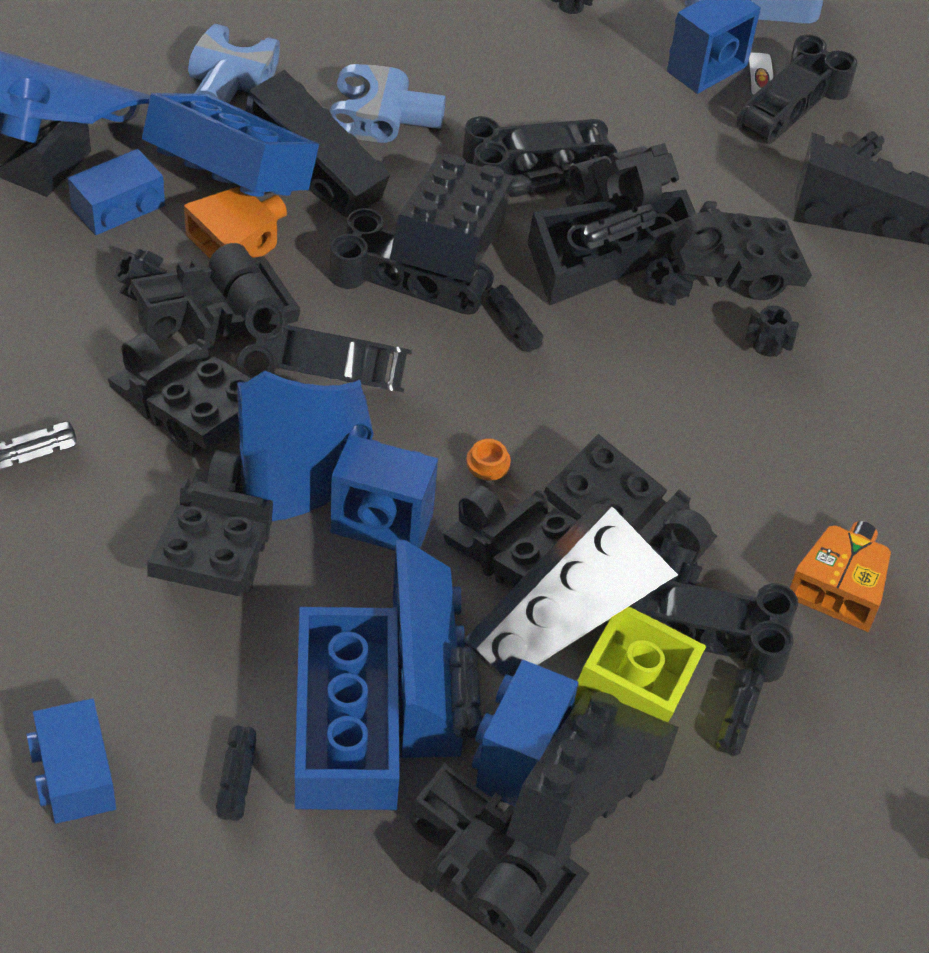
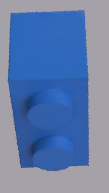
(116, 191)
(74, 761)

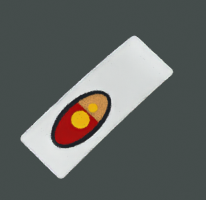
(760, 70)

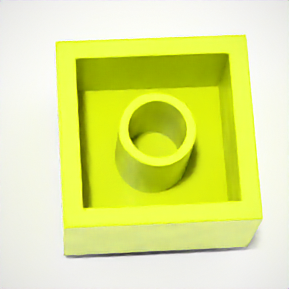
(641, 663)

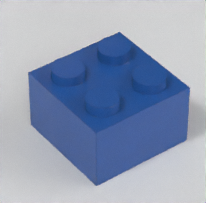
(712, 41)
(382, 493)
(521, 729)

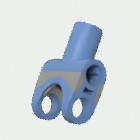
(229, 67)
(384, 103)

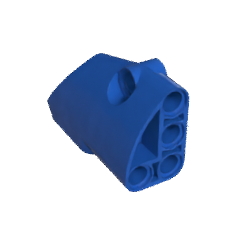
(45, 92)
(295, 439)

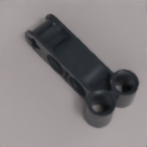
(798, 87)
(534, 145)
(365, 256)
(323, 353)
(730, 621)

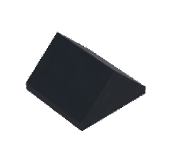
(49, 160)

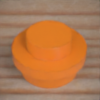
(488, 460)

